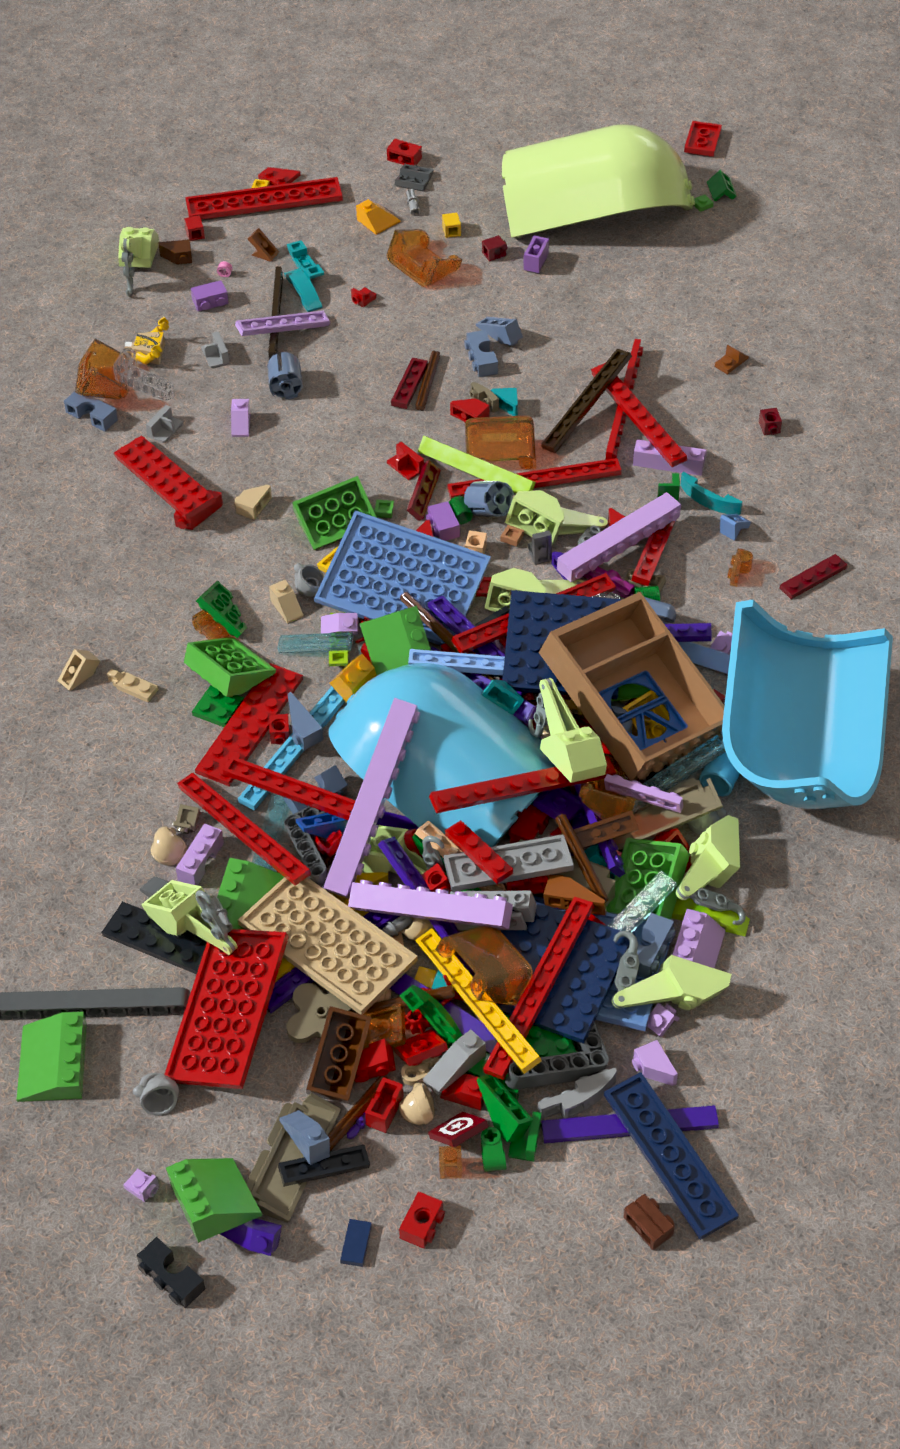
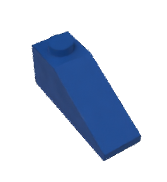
(322, 824)

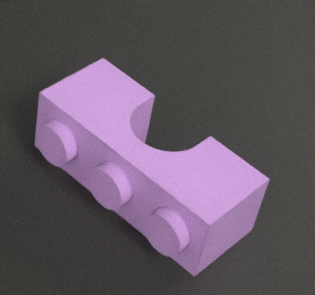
(206, 844)

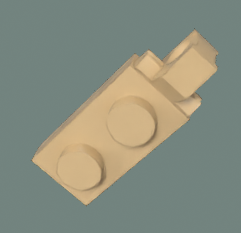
(132, 685)

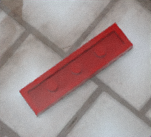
(479, 852)

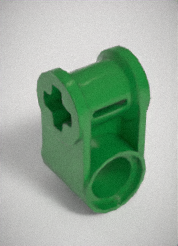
(492, 1152)

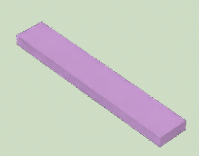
(282, 323)

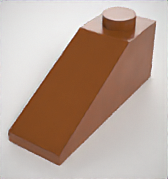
(561, 891)

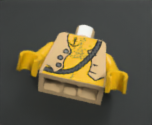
(150, 345)

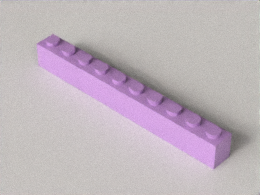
(371, 797)

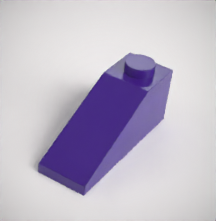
(256, 1236)

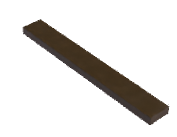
(276, 308)
(586, 400)

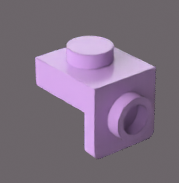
(722, 642)
(662, 1018)

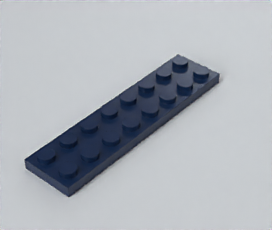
(671, 1155)

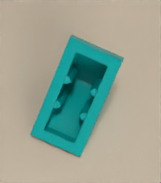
(507, 399)
(503, 695)

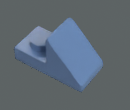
(732, 524)

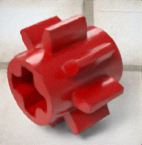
(416, 1022)

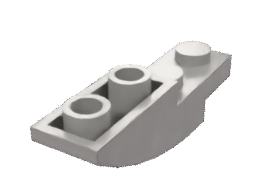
(586, 1093)

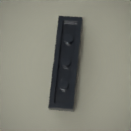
(339, 1162)

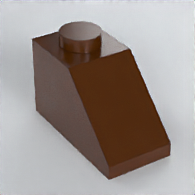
(176, 251)

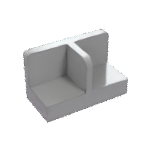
(216, 352)
(163, 425)

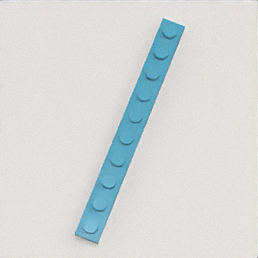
(289, 751)

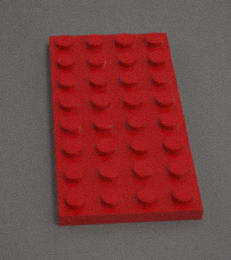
(227, 1010)

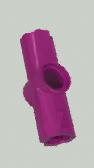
(622, 588)

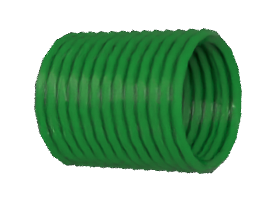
(461, 510)
(649, 592)

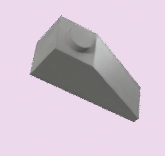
(456, 1061)

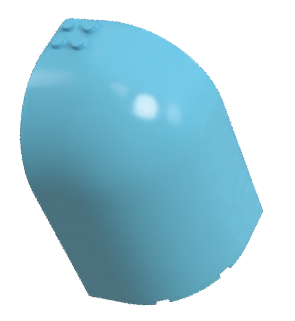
(806, 710)
(452, 745)

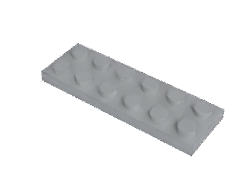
(526, 858)

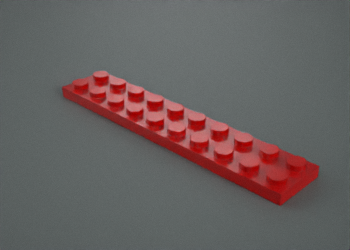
(264, 198)

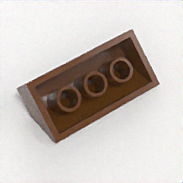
(338, 1054)

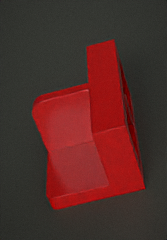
(406, 461)

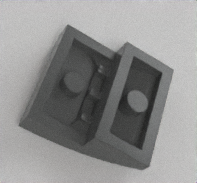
(414, 177)

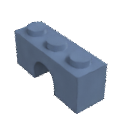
(479, 352)
(101, 414)
(329, 780)
(658, 933)

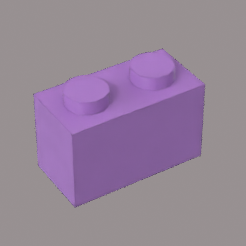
(536, 254)
(209, 295)
(443, 521)

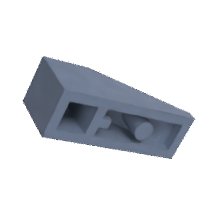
(501, 329)
(304, 727)
(307, 1136)

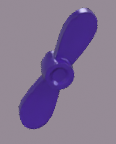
(360, 1124)

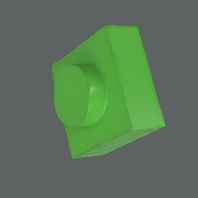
(703, 203)
(384, 508)

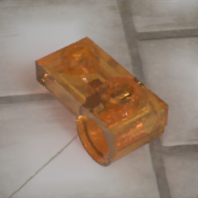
(741, 564)
(206, 625)

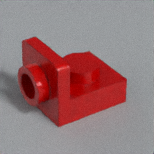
(363, 296)
(331, 845)

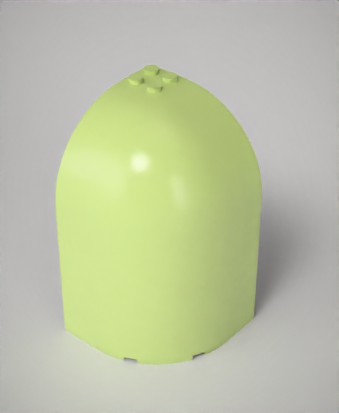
(591, 178)

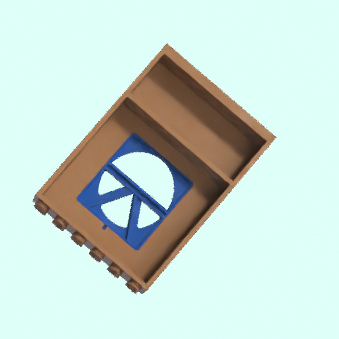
(634, 647)

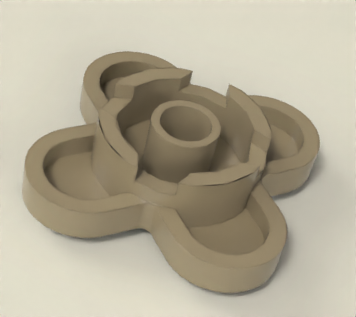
(312, 1013)

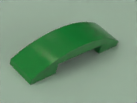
(434, 1012)

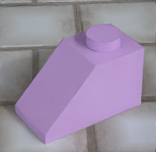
(240, 417)
(340, 623)
(654, 1063)

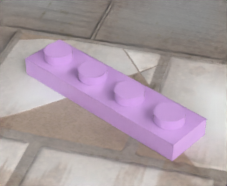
(644, 793)

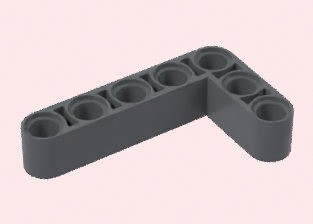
(305, 846)
(563, 1068)

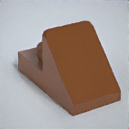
(263, 246)
(731, 360)

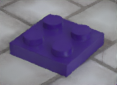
(558, 802)

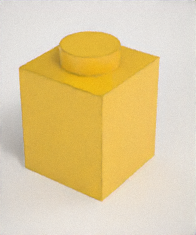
(451, 225)

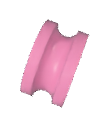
(224, 265)

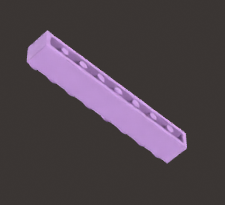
(618, 537)
(431, 905)

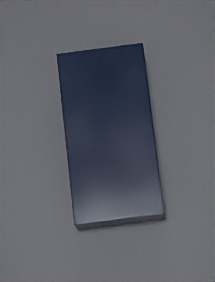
(356, 1242)

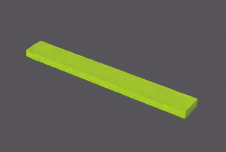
(473, 465)

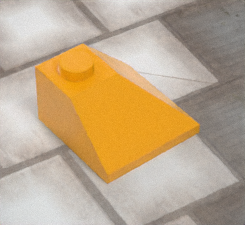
(375, 216)

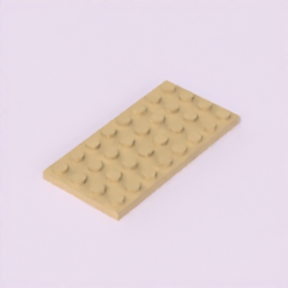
(331, 942)

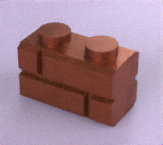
(649, 1221)

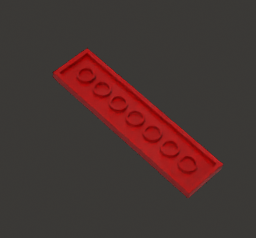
(164, 477)
(248, 723)

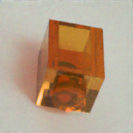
(450, 1162)

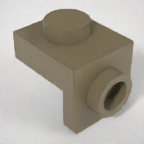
(186, 819)

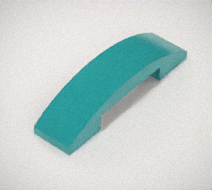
(303, 261)
(304, 288)
(708, 499)

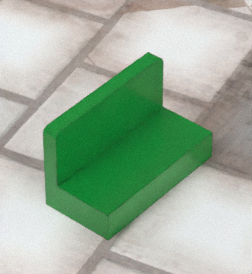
(721, 184)
(671, 488)
(526, 1147)

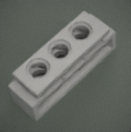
(523, 904)

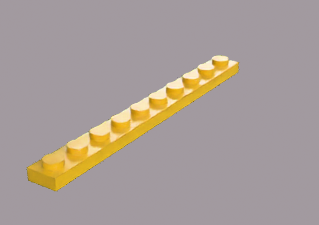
(487, 1012)

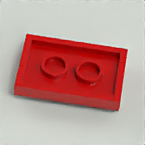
(703, 138)

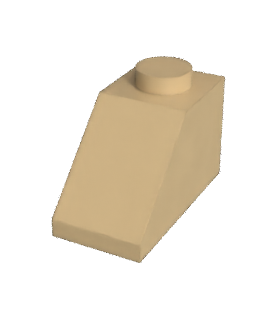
(253, 501)
(285, 601)
(78, 668)

